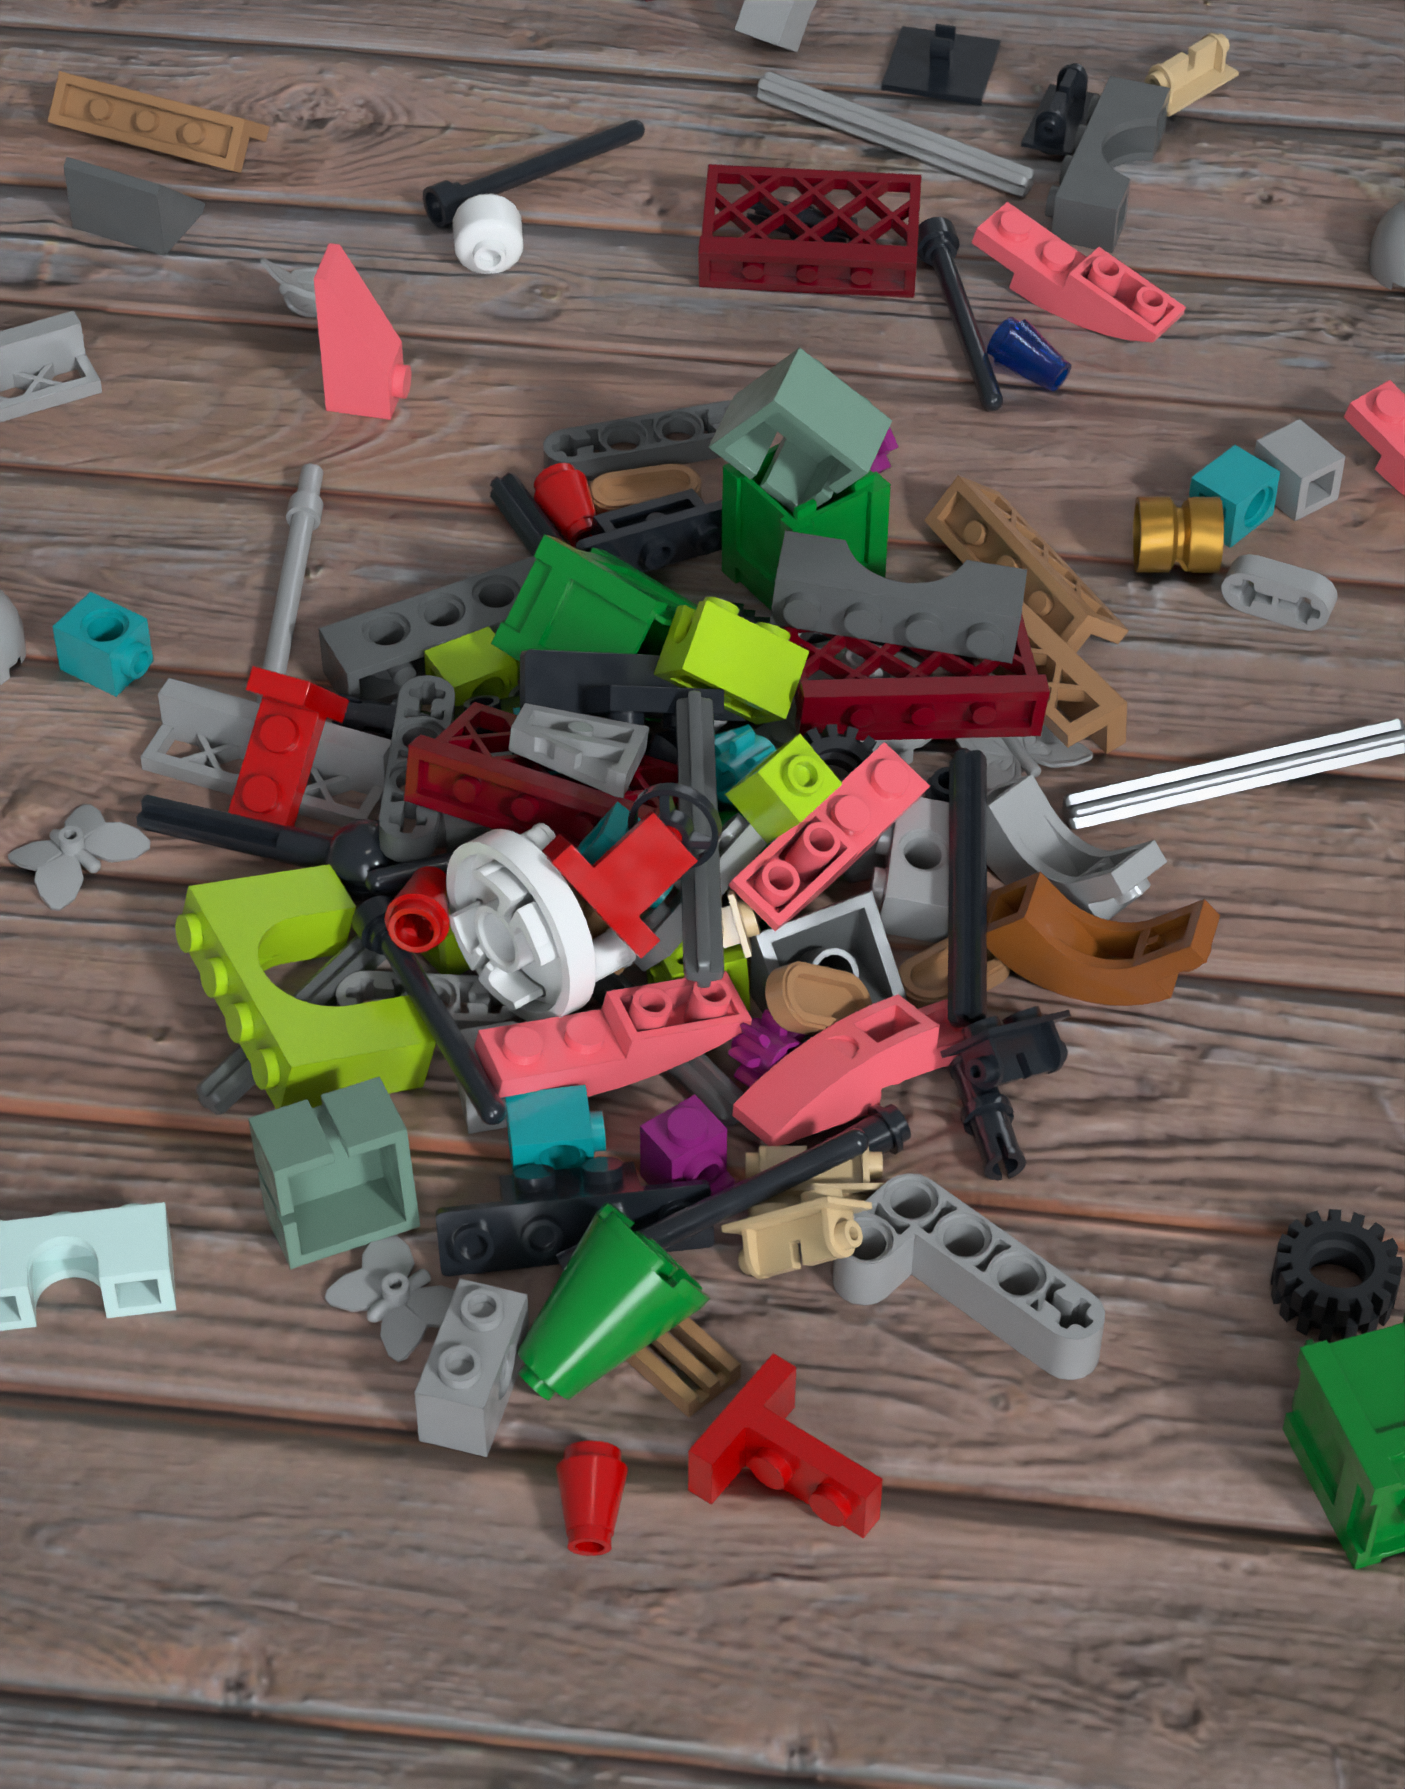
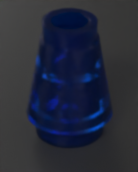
(1026, 353)

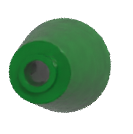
(605, 1307)

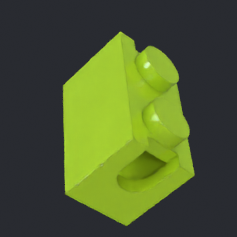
(729, 653)

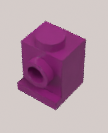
(685, 1146)

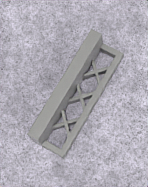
(35, 355)
(222, 730)

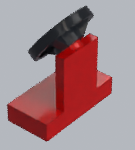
(640, 863)

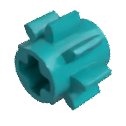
(736, 758)

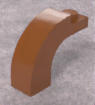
(1091, 957)

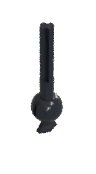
(350, 851)

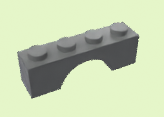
(1093, 197)
(963, 614)

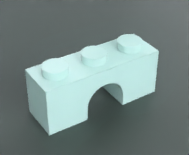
(116, 1248)

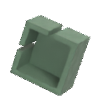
(824, 425)
(335, 1172)

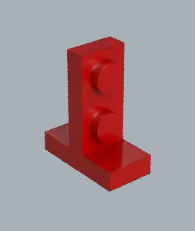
(282, 745)
(782, 1455)

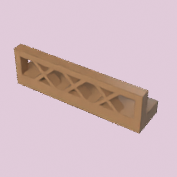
(153, 122)
(987, 528)
(1075, 688)

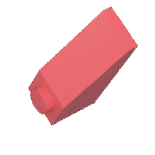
(357, 343)

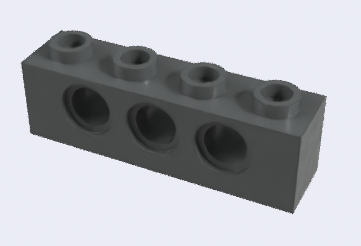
(386, 646)

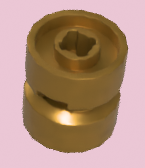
(1177, 534)

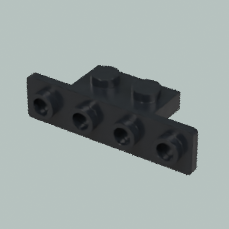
(658, 531)
(606, 686)
(550, 1212)

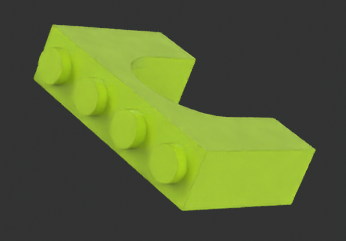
(293, 1045)

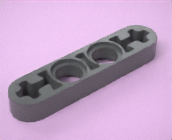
(645, 432)
(408, 726)

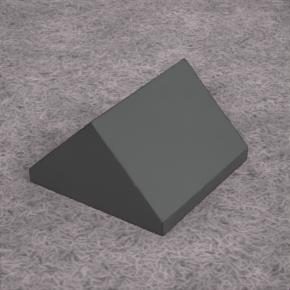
(128, 207)
(838, 937)

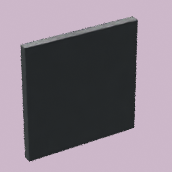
(941, 64)

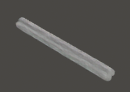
(896, 134)

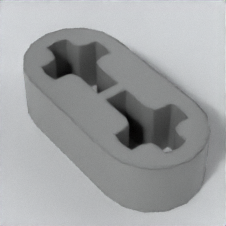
(1279, 592)

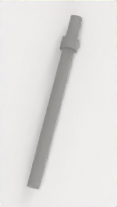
(303, 516)

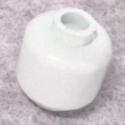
(487, 229)

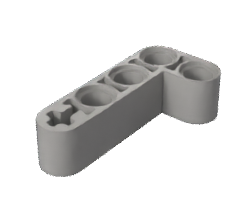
(975, 1267)

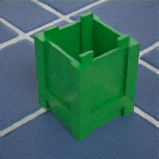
(757, 524)
(587, 606)
(1352, 1438)

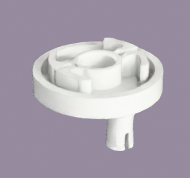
(526, 926)

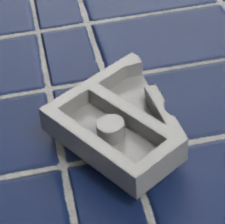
(580, 746)

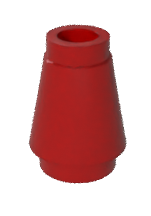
(566, 500)
(420, 911)
(591, 1493)

